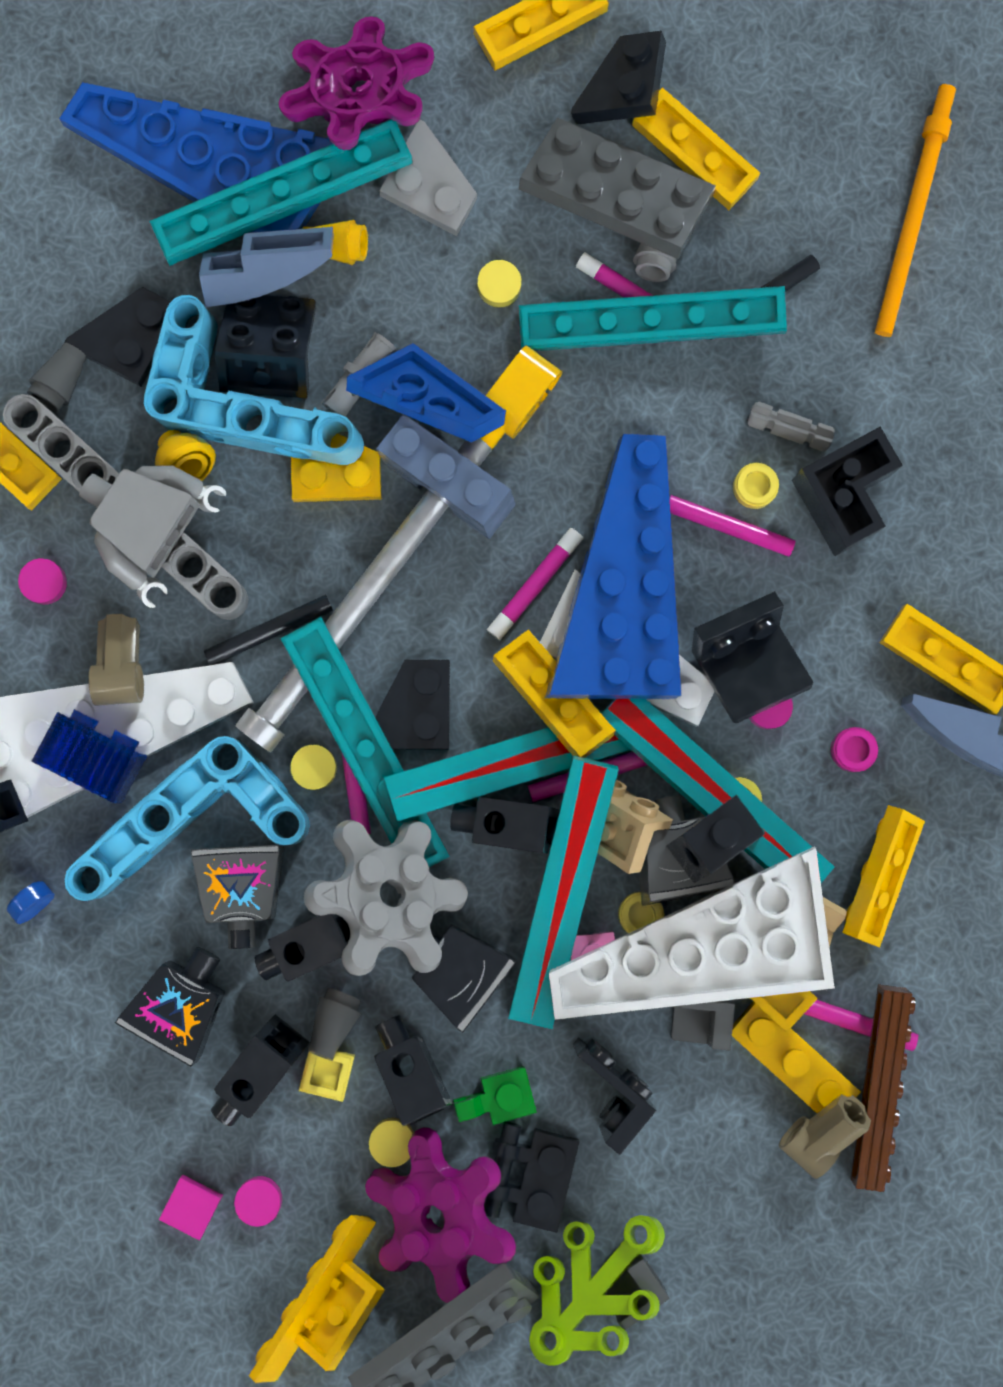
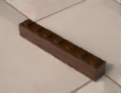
(883, 1086)

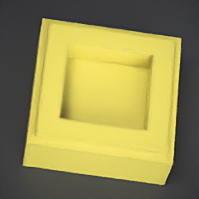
(327, 1077)

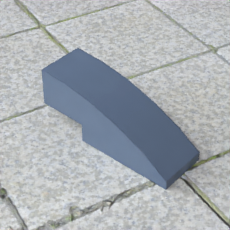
(263, 264)
(961, 730)

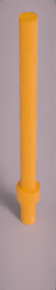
(935, 132)

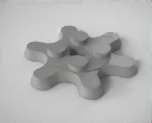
(359, 902)

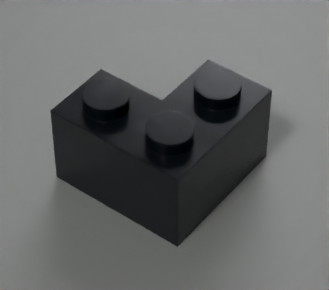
(837, 489)

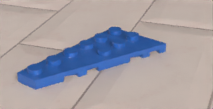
(188, 147)
(624, 604)

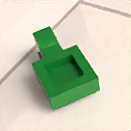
(504, 1096)

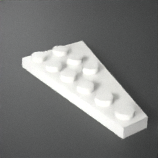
(171, 710)
(732, 945)

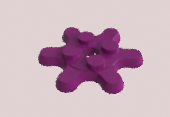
(338, 69)
(460, 1199)

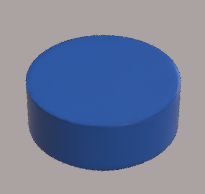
(30, 902)

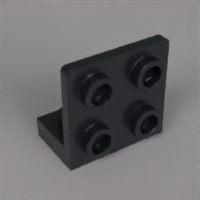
(266, 346)
(750, 658)
(623, 1116)

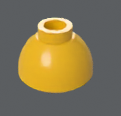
(186, 452)

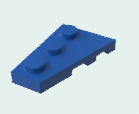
(427, 392)

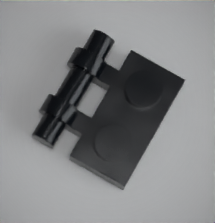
(544, 1179)

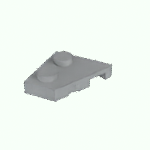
(431, 184)

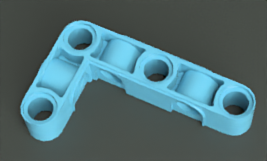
(181, 373)
(186, 796)

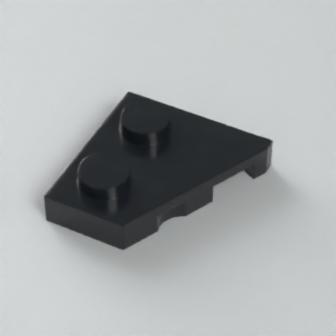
(625, 81)
(125, 335)
(418, 707)

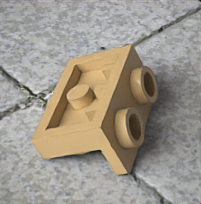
(630, 829)

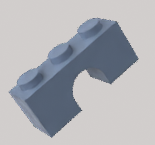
(452, 477)

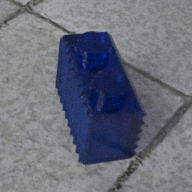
(90, 757)

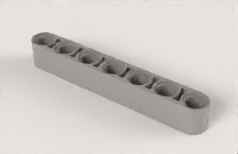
(82, 460)

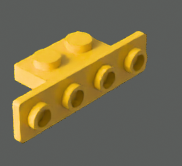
(328, 1308)

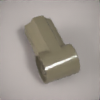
(117, 671)
(819, 1140)

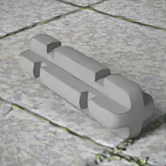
(791, 426)

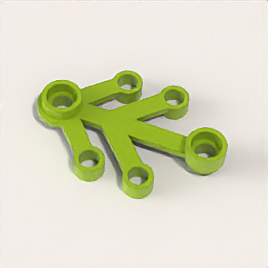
(589, 1293)

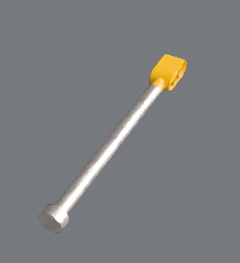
(518, 392)

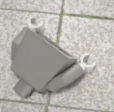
(143, 519)

